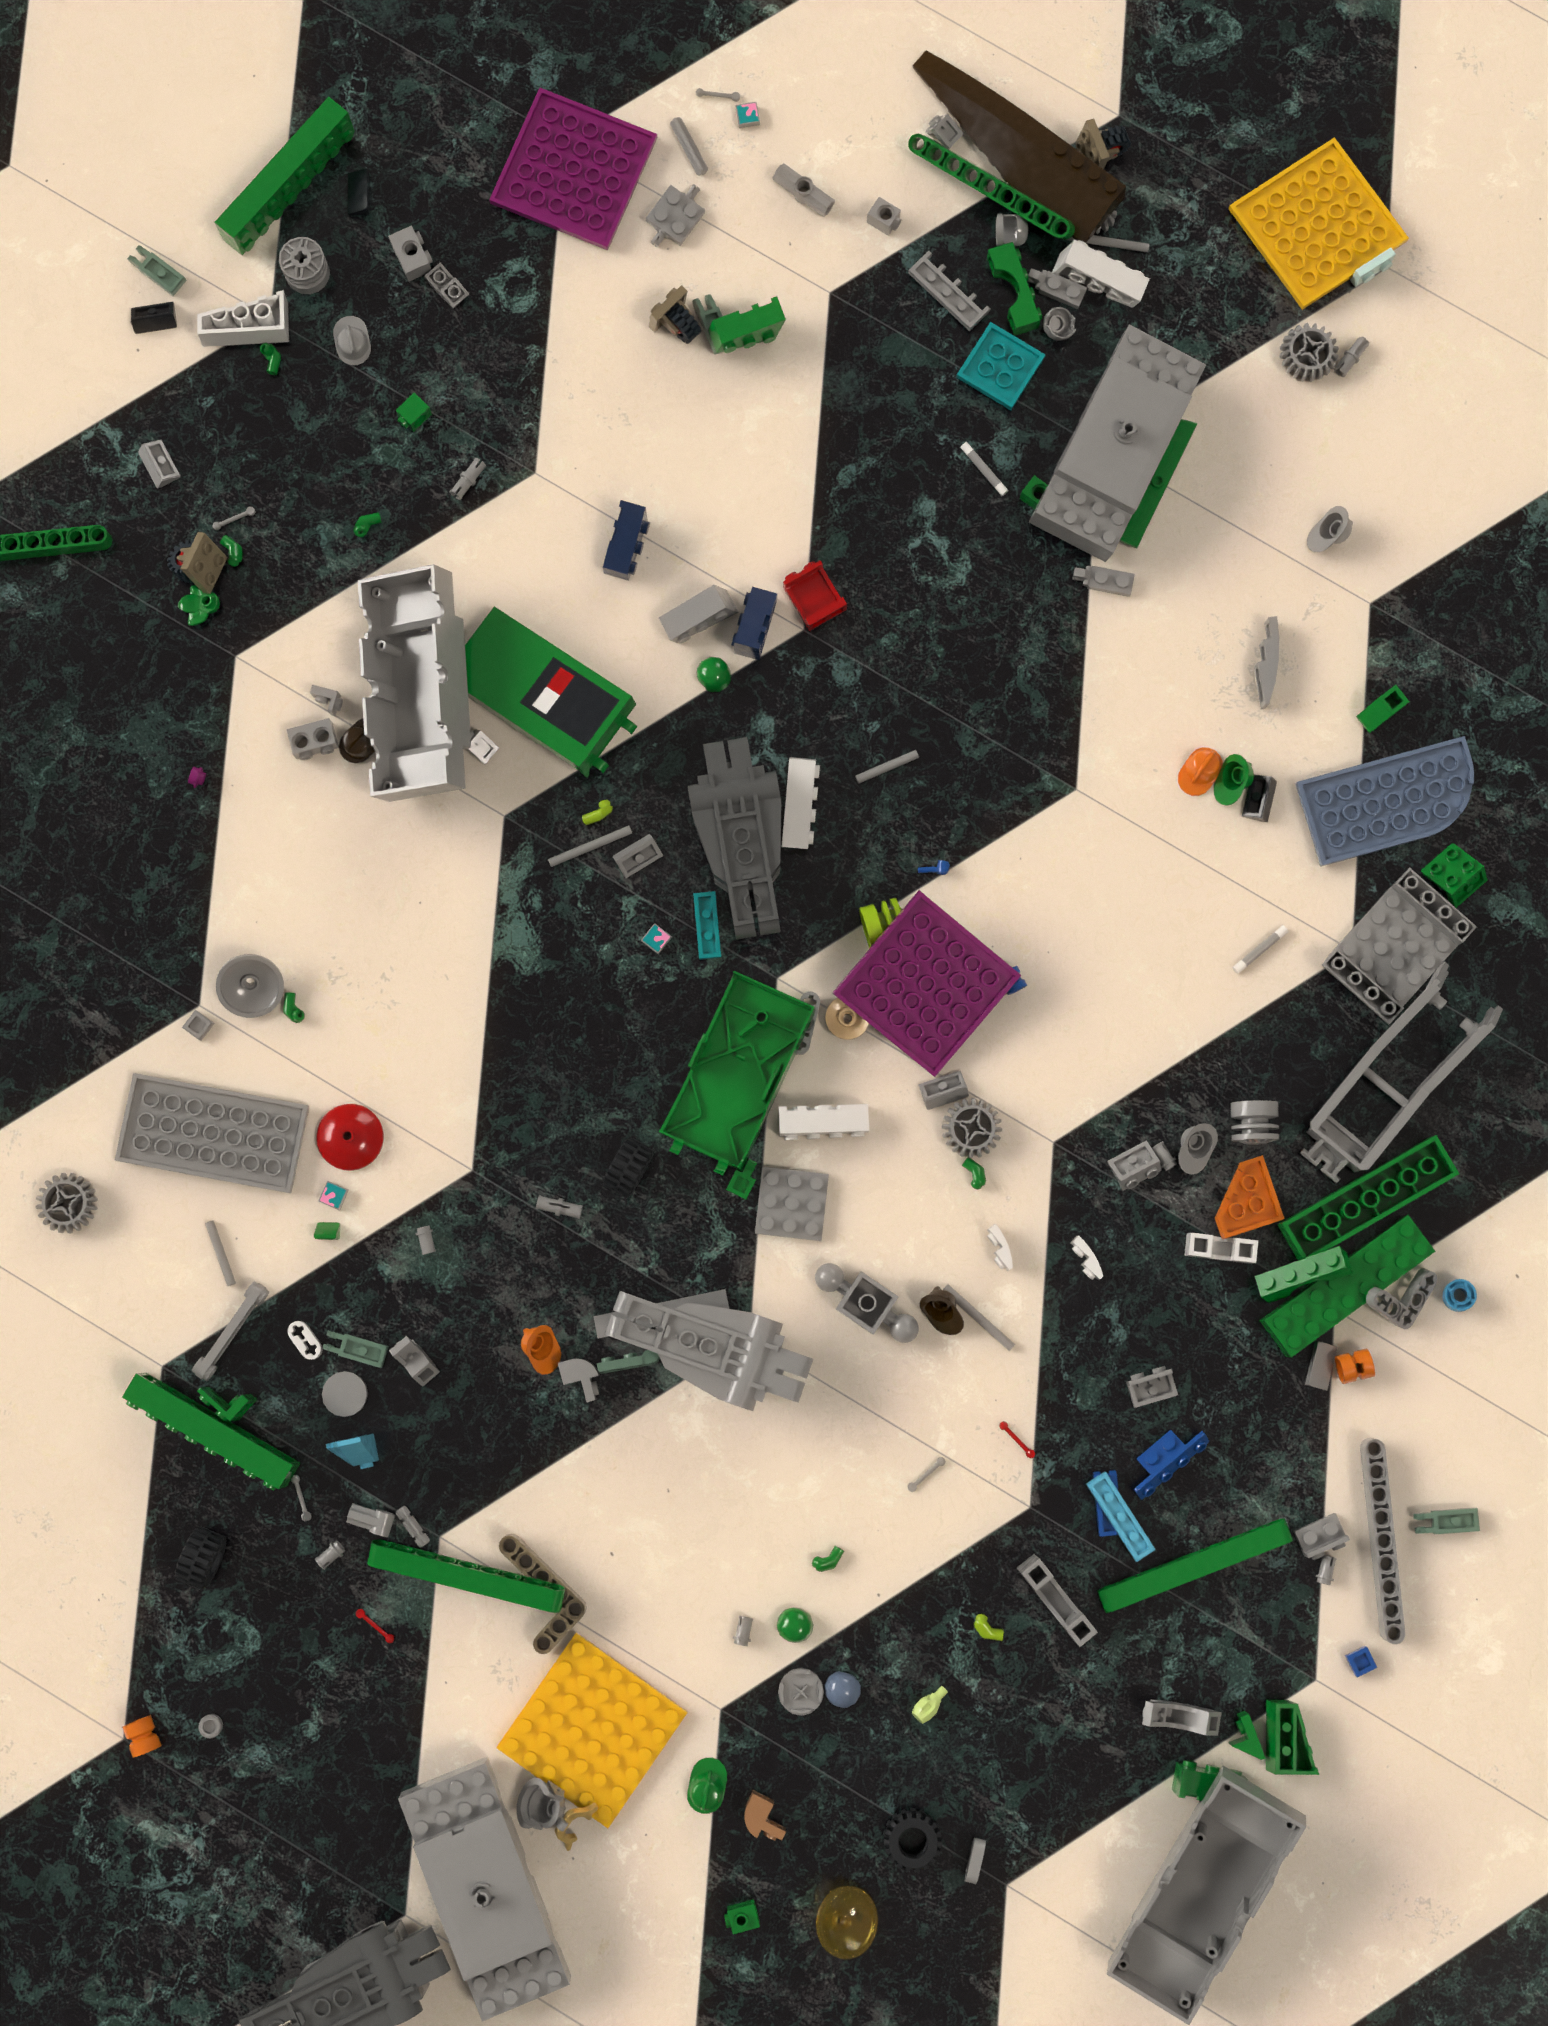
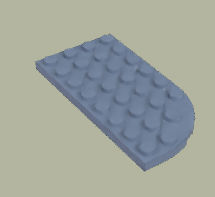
(1387, 800)

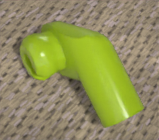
(597, 815)
(985, 1630)

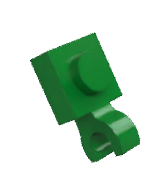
(741, 1181)

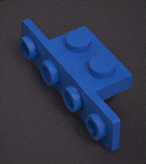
(1165, 1458)

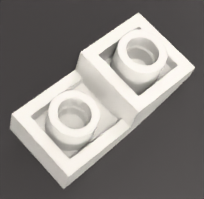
(1003, 1254)
(1091, 1264)

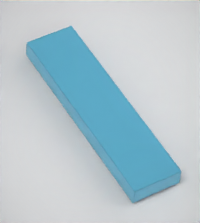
(1120, 1516)

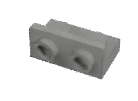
(1135, 1165)
(1321, 1536)

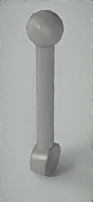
(735, 96)
(249, 511)
(913, 1486)
(306, 1516)

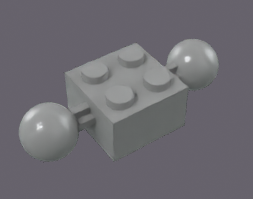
(867, 1303)

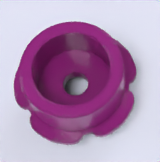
(196, 776)

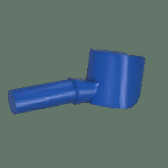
(942, 868)

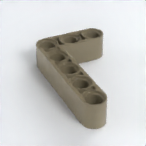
(570, 1595)

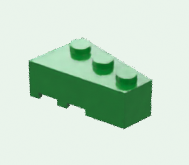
(748, 328)
(1195, 1780)

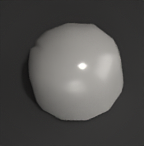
(1059, 324)

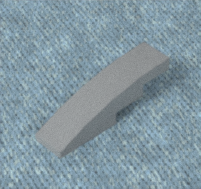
(1267, 668)

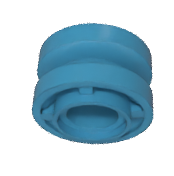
(1469, 1291)

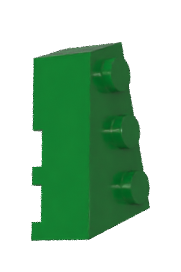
(1286, 1740)

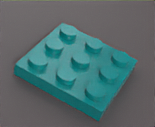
(1000, 366)

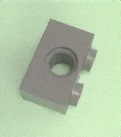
(412, 265)

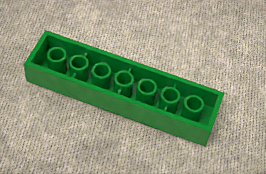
(285, 176)
(1368, 1198)
(1328, 1302)
(210, 1430)

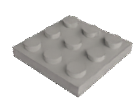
(791, 1203)

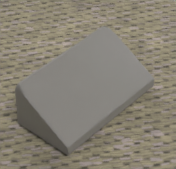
(158, 463)
(637, 856)
(943, 1090)
(1321, 1365)

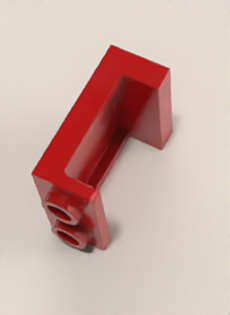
(814, 595)

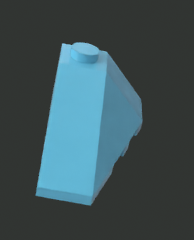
(356, 1450)

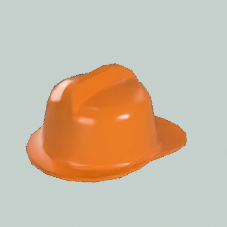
(1200, 771)
(541, 1348)

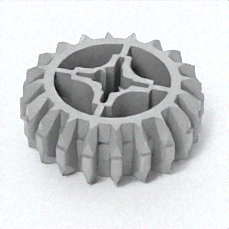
(1305, 336)
(981, 1131)
(62, 1194)

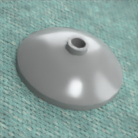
(247, 998)

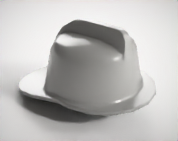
(352, 340)
(1332, 528)
(1196, 1147)

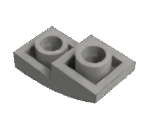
(446, 285)

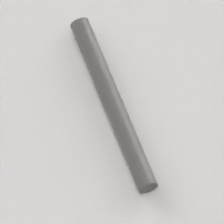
(1117, 243)
(590, 846)
(979, 1318)

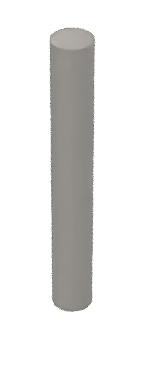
(887, 766)
(220, 1253)

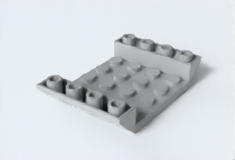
(1398, 945)

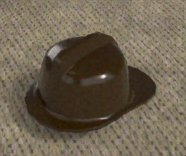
(355, 745)
(942, 1311)

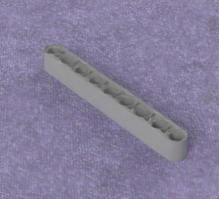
(1389, 1549)

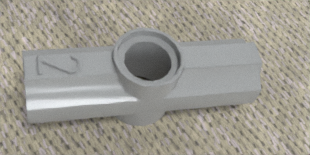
(813, 197)

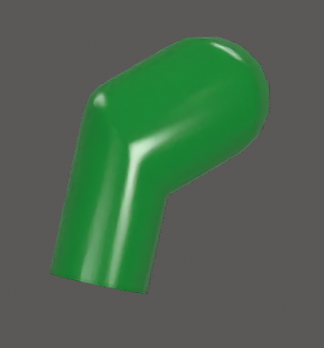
(272, 356)
(364, 523)
(235, 550)
(291, 1010)
(978, 1173)
(828, 1563)

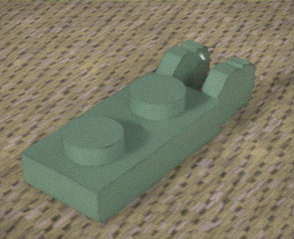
(158, 271)
(708, 316)
(358, 1349)
(630, 1361)
(1449, 1521)

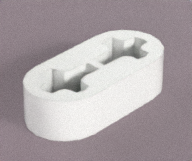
(300, 1343)

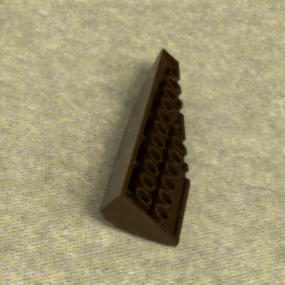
(1025, 150)

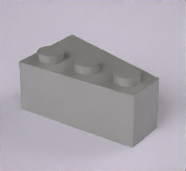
(698, 614)

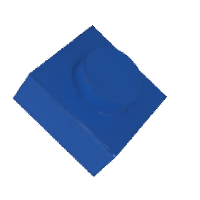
(1361, 1661)

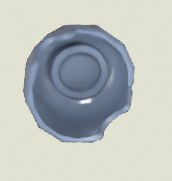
(842, 1689)

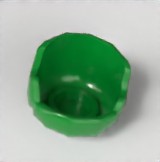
(713, 674)
(795, 1625)

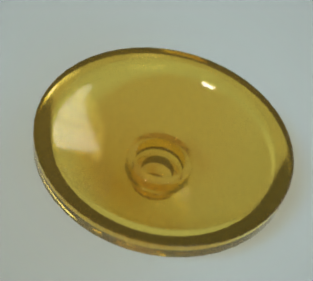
(856, 1925)

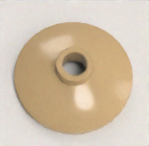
(840, 1028)

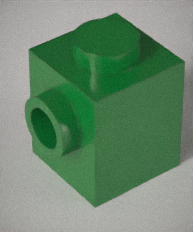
(742, 1917)

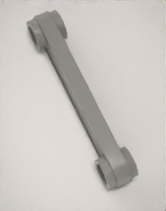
(254, 1296)

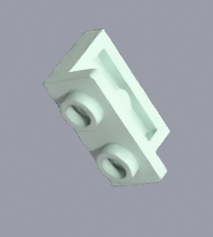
(1377, 264)

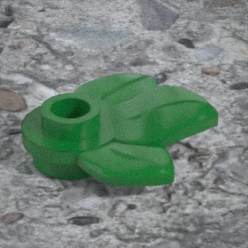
(196, 605)

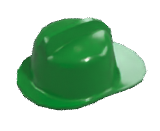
(1233, 779)
(707, 1785)

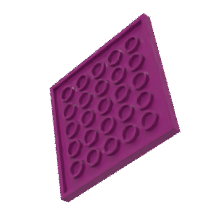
(573, 168)
(926, 983)

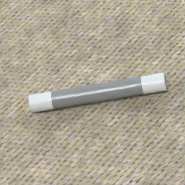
(986, 471)
(1260, 949)

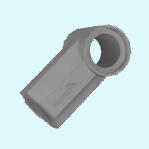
(377, 1521)

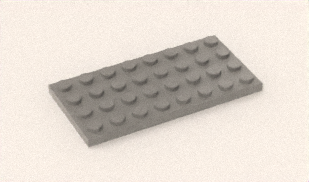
(212, 1133)

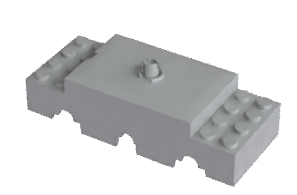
(1118, 443)
(417, 683)
(484, 1889)
(1205, 1894)

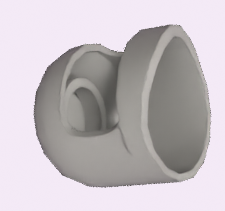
(1011, 229)

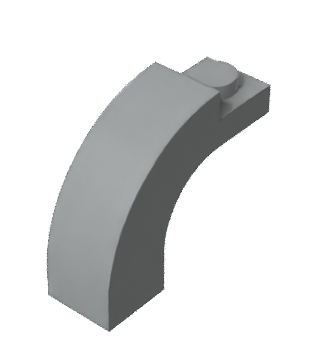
(1181, 1716)

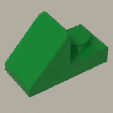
(1250, 1742)

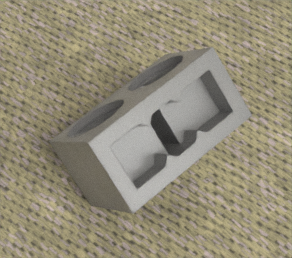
(312, 733)

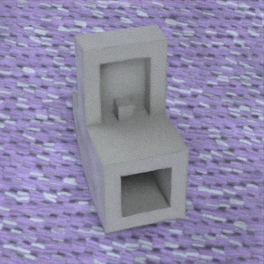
(414, 1360)
(583, 1370)

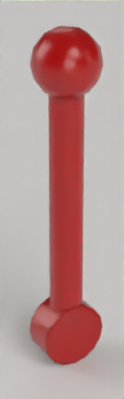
(1029, 1452)
(360, 1613)

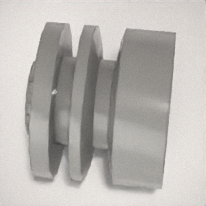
(306, 276)
(1254, 1121)

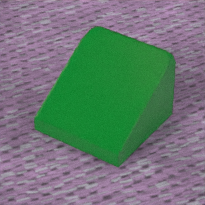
(327, 1231)

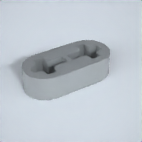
(975, 1860)

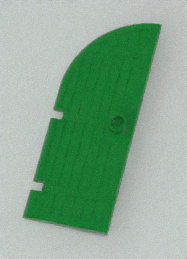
(1142, 516)

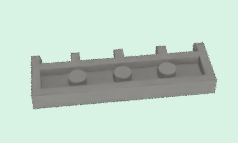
(947, 293)

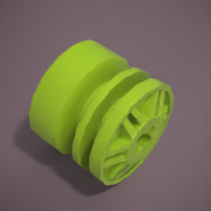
(876, 923)

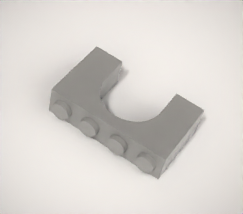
(1056, 1600)

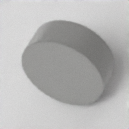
(210, 1726)

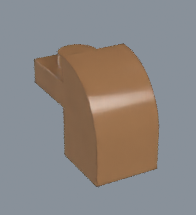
(756, 1816)

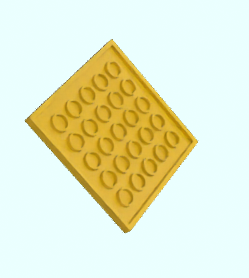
(1317, 223)
(592, 1729)

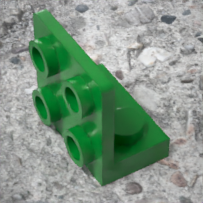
(1455, 874)
(234, 1410)

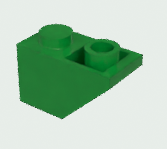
(1382, 709)

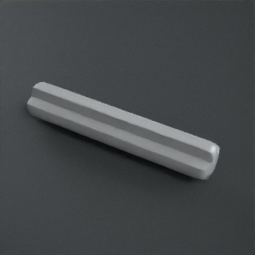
(689, 146)

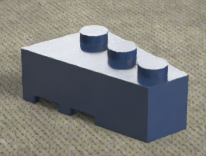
(626, 541)
(754, 623)

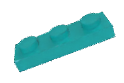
(707, 925)

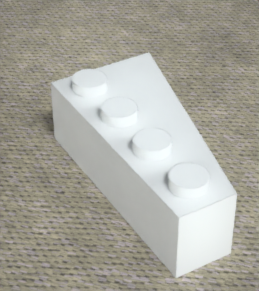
(1101, 273)
(246, 323)
(799, 803)
(823, 1121)

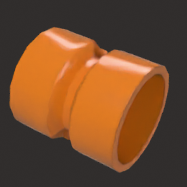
(1347, 1367)
(141, 1735)

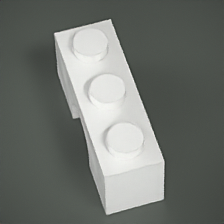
(1221, 1249)

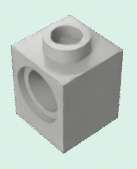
(880, 208)

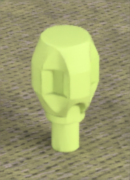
(928, 1705)

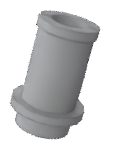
(1164, 1156)
(426, 1240)
(330, 1554)
(1326, 1570)
(743, 1631)

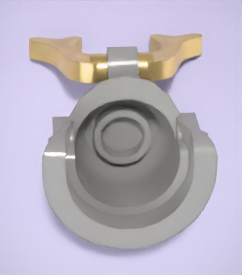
(543, 1805)

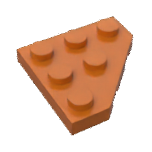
(1249, 1200)

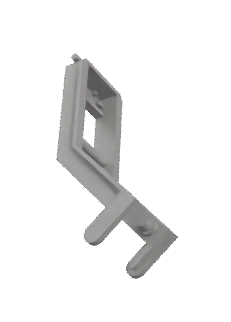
(1339, 1146)

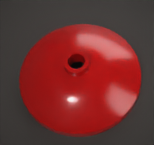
(365, 1139)

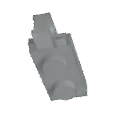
(1057, 287)
(1105, 580)

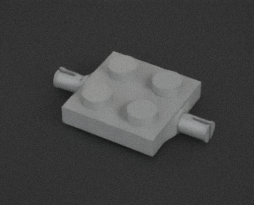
(675, 215)

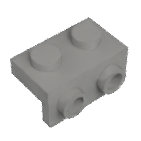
(1152, 1387)

